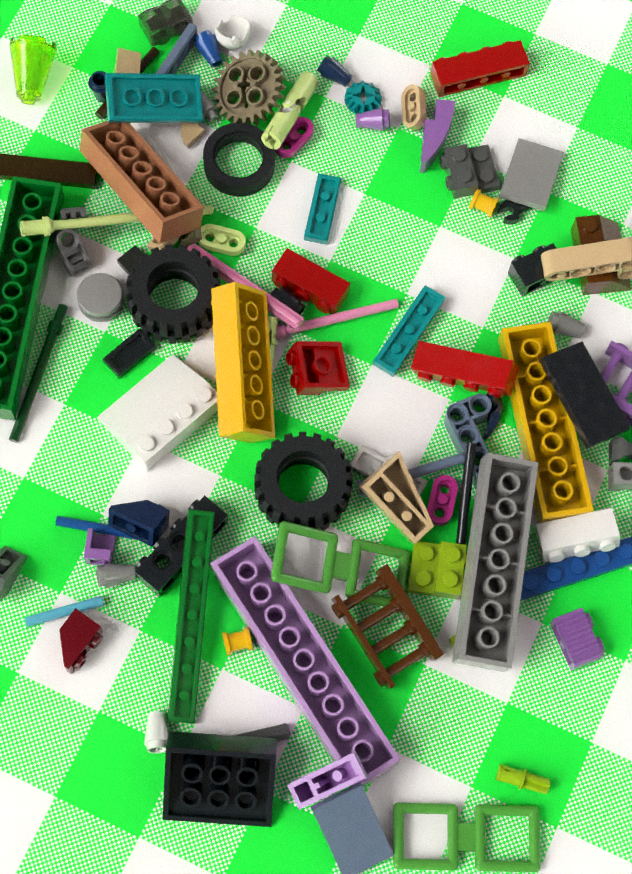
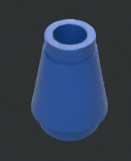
(208, 47)

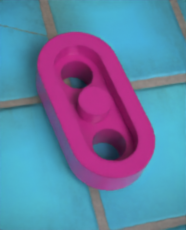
(296, 140)
(442, 501)

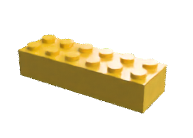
(242, 363)

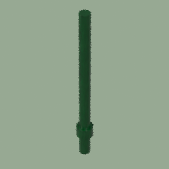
(54, 329)

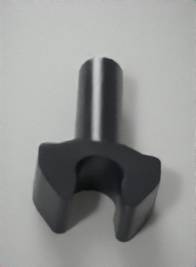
(514, 208)

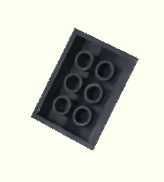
(219, 779)

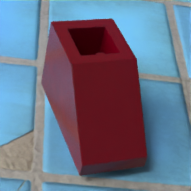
(77, 638)

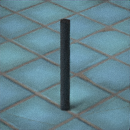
(466, 493)

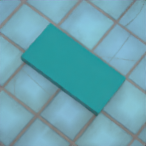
(153, 98)

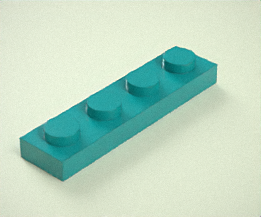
(408, 331)

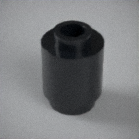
(288, 299)

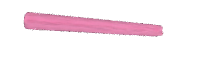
(273, 305)

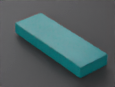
(322, 209)

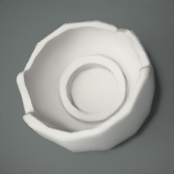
(234, 32)

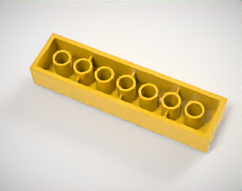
(545, 426)

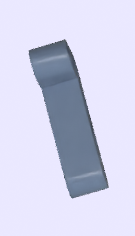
(467, 426)

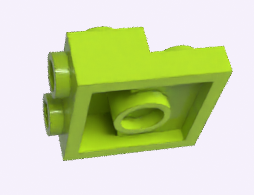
(437, 569)

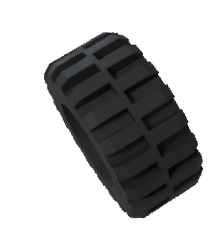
(164, 266)
(310, 452)

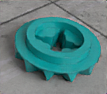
(353, 99)

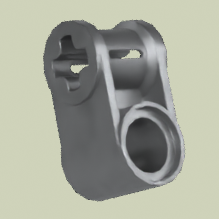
(74, 254)

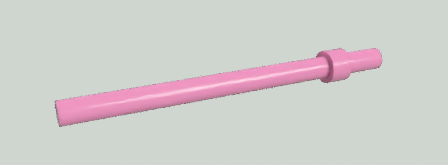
(282, 330)

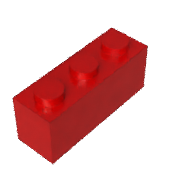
(310, 282)

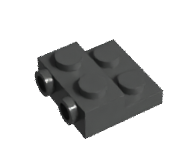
(469, 170)

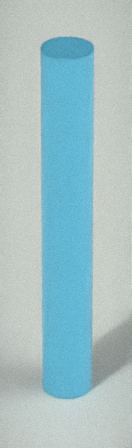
(63, 611)

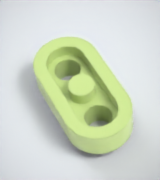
(222, 239)

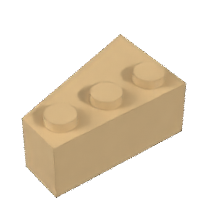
(397, 498)

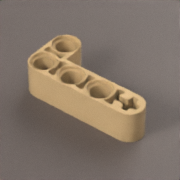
(589, 260)

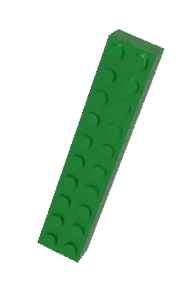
(22, 281)

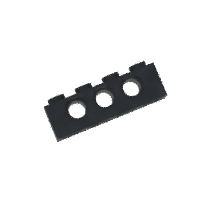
(159, 579)

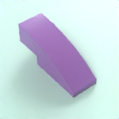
(436, 133)

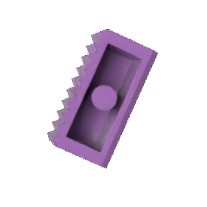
(577, 638)

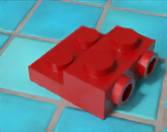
(317, 367)

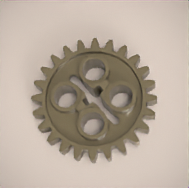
(249, 87)

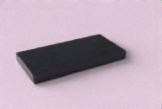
(584, 394)

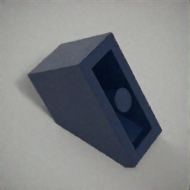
(140, 520)

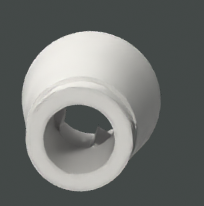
(156, 733)

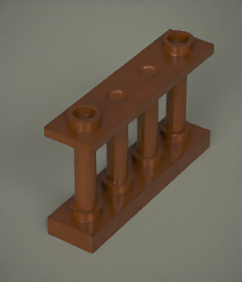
(412, 626)

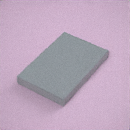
(531, 174)

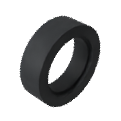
(233, 185)

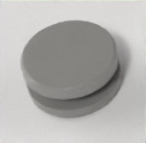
(100, 297)

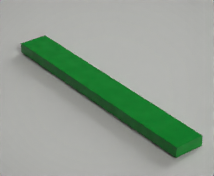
(191, 617)

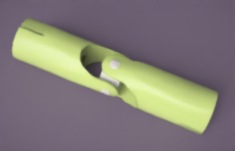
(289, 110)

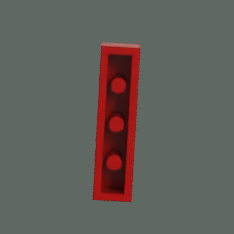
(479, 68)
(465, 369)

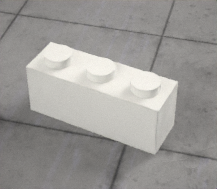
(578, 535)

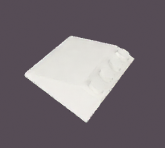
(160, 411)

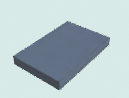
(352, 830)

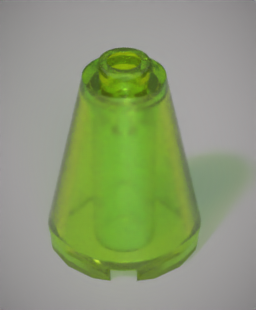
(31, 66)

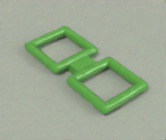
(336, 564)
(466, 837)

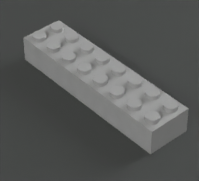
(495, 563)

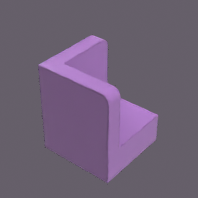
(98, 548)

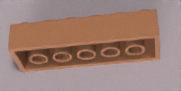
(141, 180)

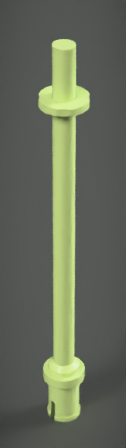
(47, 226)

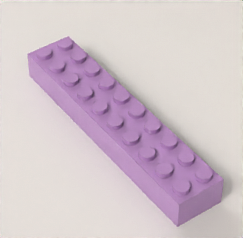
(302, 660)

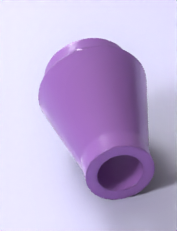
(374, 119)

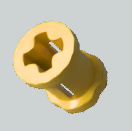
(484, 203)
(237, 641)

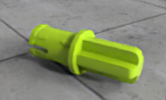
(522, 779)

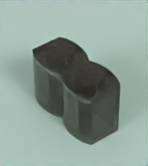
(164, 21)

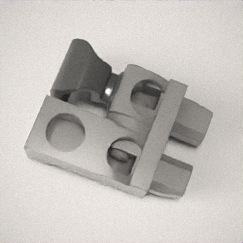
(619, 472)

